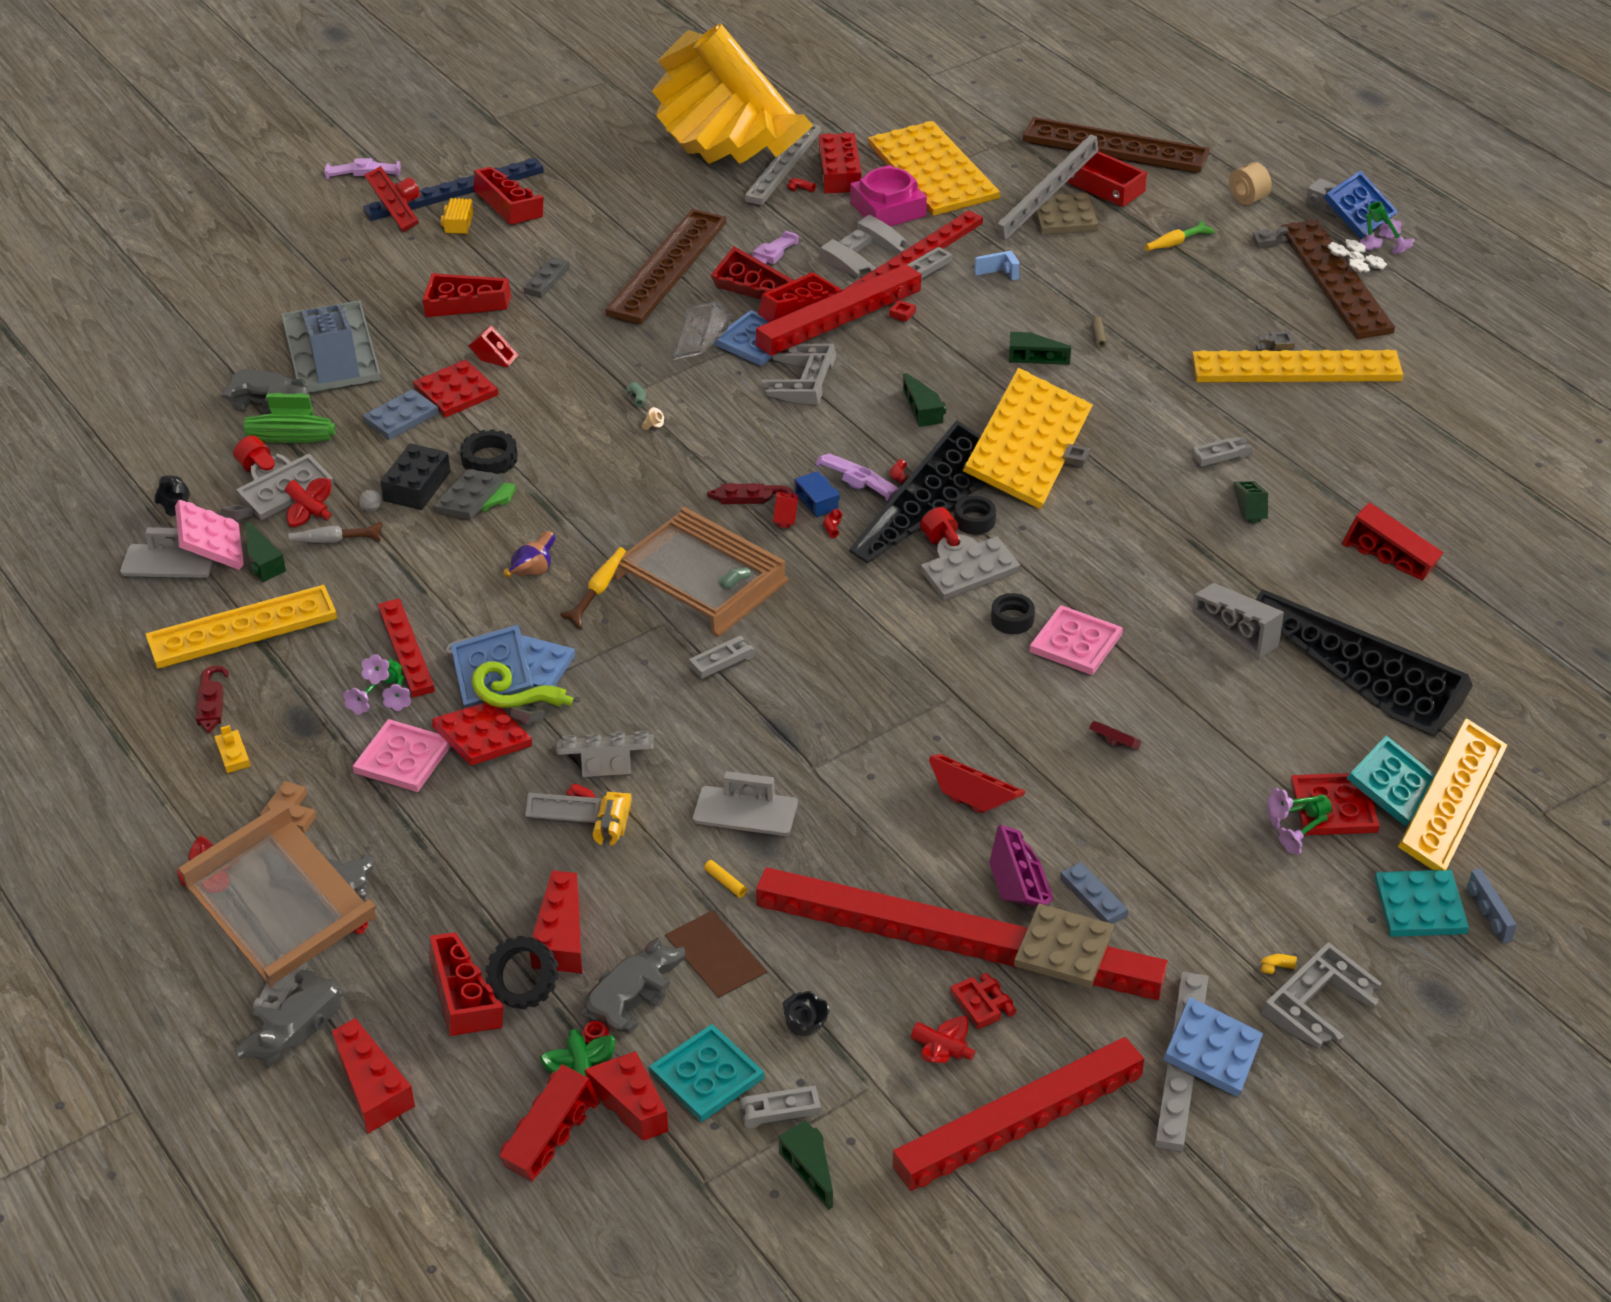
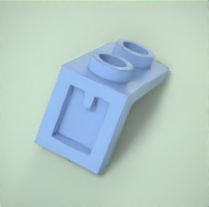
(998, 262)

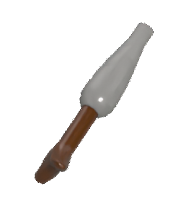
(335, 534)

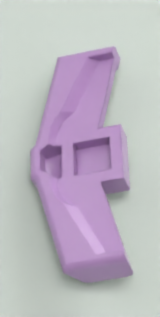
(361, 167)
(775, 250)
(857, 475)

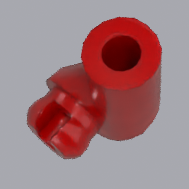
(800, 183)
(897, 471)
(831, 522)
(579, 791)

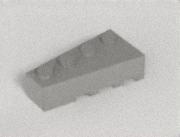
(1240, 618)

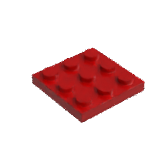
(456, 388)
(481, 733)
(1351, 808)

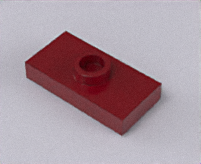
(1115, 736)

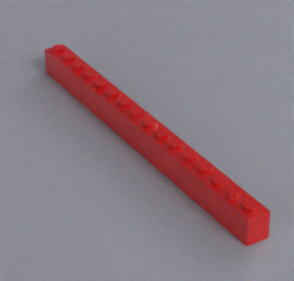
(938, 927)

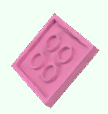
(209, 534)
(1076, 640)
(402, 755)

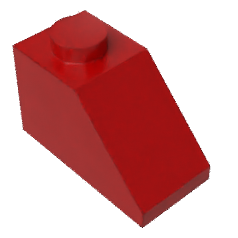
(493, 348)
(785, 509)

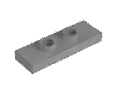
(562, 808)

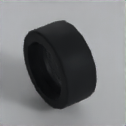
(975, 525)
(1016, 602)

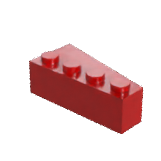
(507, 197)
(746, 275)
(465, 294)
(1391, 542)
(462, 991)
(373, 1079)

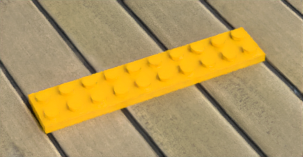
(1296, 366)

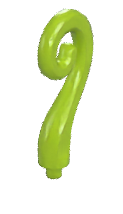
(544, 693)

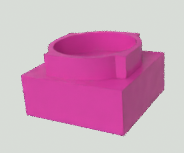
(889, 196)

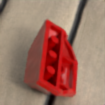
(972, 786)

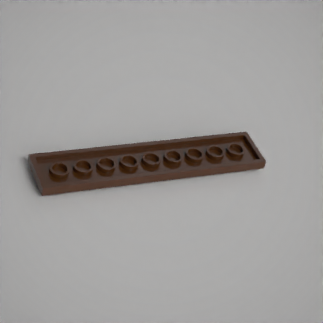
(1118, 144)
(665, 266)
(1338, 280)

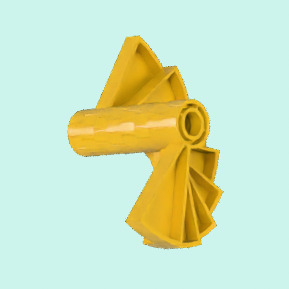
(721, 100)

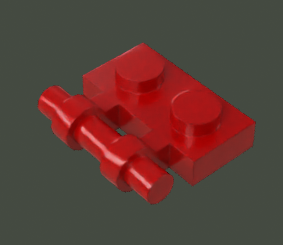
(976, 1003)

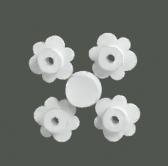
(1355, 257)

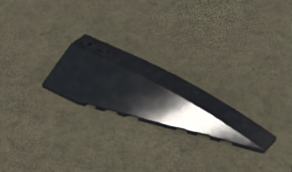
(933, 484)
(1388, 675)

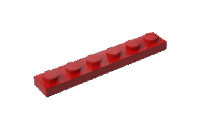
(406, 648)

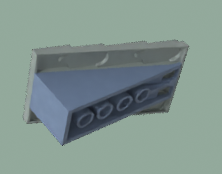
(331, 346)

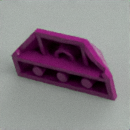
(1018, 870)

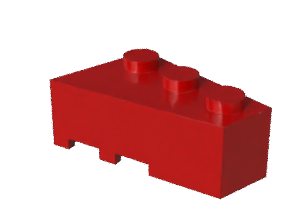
(630, 1094)

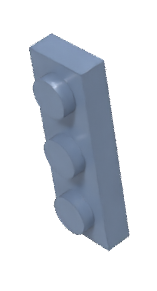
(1093, 893)
(1491, 906)

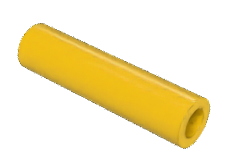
(725, 878)

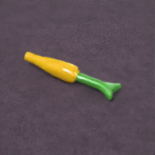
(1177, 237)

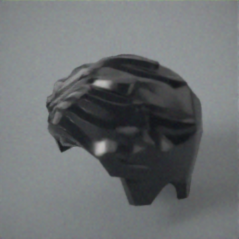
(171, 490)
(805, 1013)

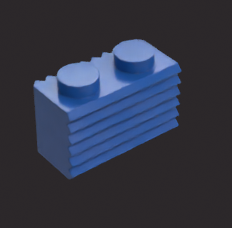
(817, 493)

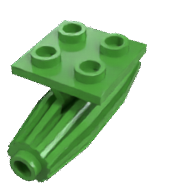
(289, 421)

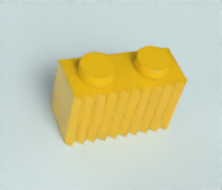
(457, 216)

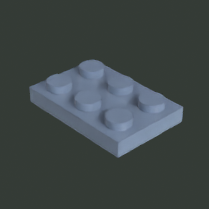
(400, 414)

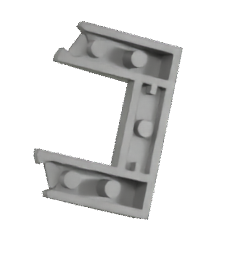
(844, 253)
(808, 389)
(1329, 966)

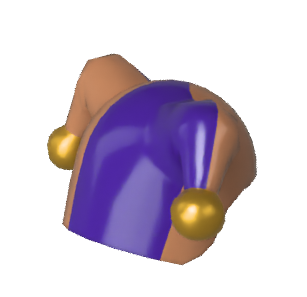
(532, 557)

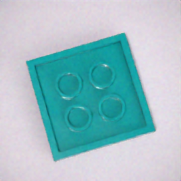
(1392, 779)
(1421, 903)
(706, 1072)

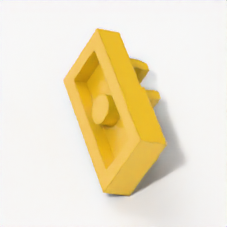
(232, 750)

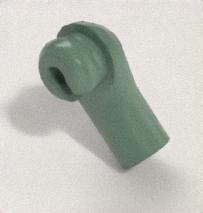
(636, 389)
(733, 577)

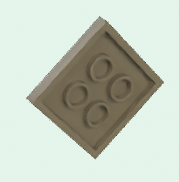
(1067, 214)
(1064, 945)

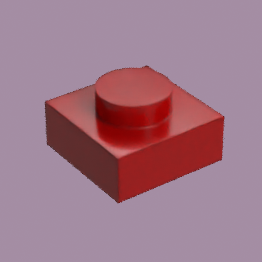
(902, 311)

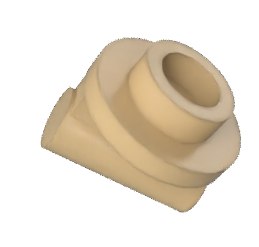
(654, 418)

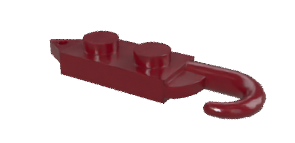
(746, 493)
(210, 699)

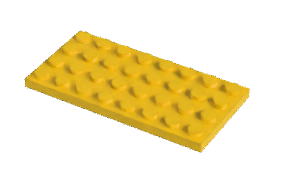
(937, 165)
(1028, 438)

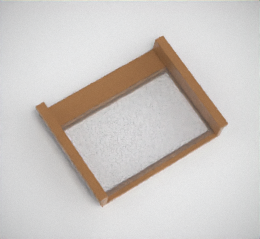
(690, 557)
(275, 894)

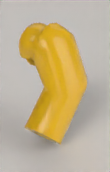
(1278, 960)

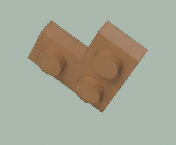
(292, 796)

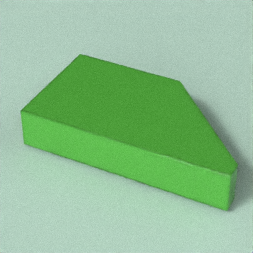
(501, 496)

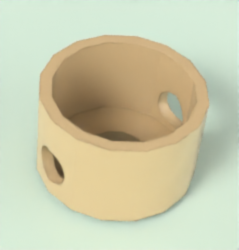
(1250, 183)

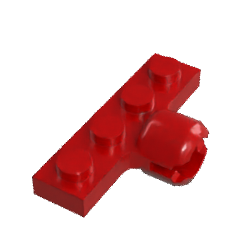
(395, 197)

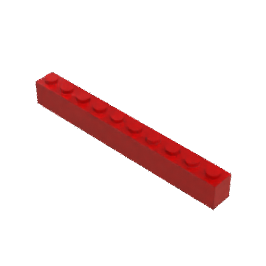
(837, 309)
(1017, 1113)

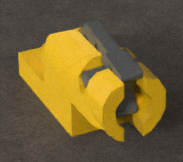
(612, 817)

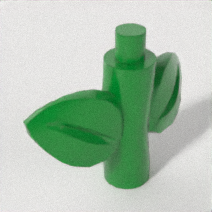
(578, 1055)

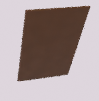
(716, 953)

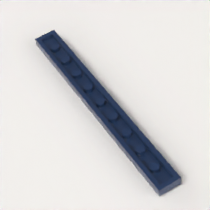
(456, 188)

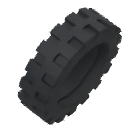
(489, 439)
(504, 954)

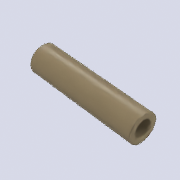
(1099, 332)

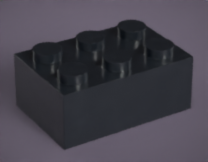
(415, 476)

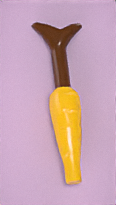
(596, 586)

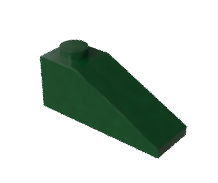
(1036, 349)
(923, 401)
(1252, 500)
(264, 557)
(805, 1153)

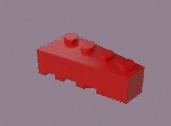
(795, 296)
(560, 923)
(549, 1122)

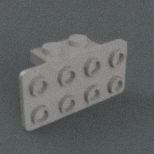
(164, 557)
(605, 754)
(746, 805)

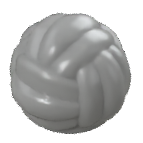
(370, 501)

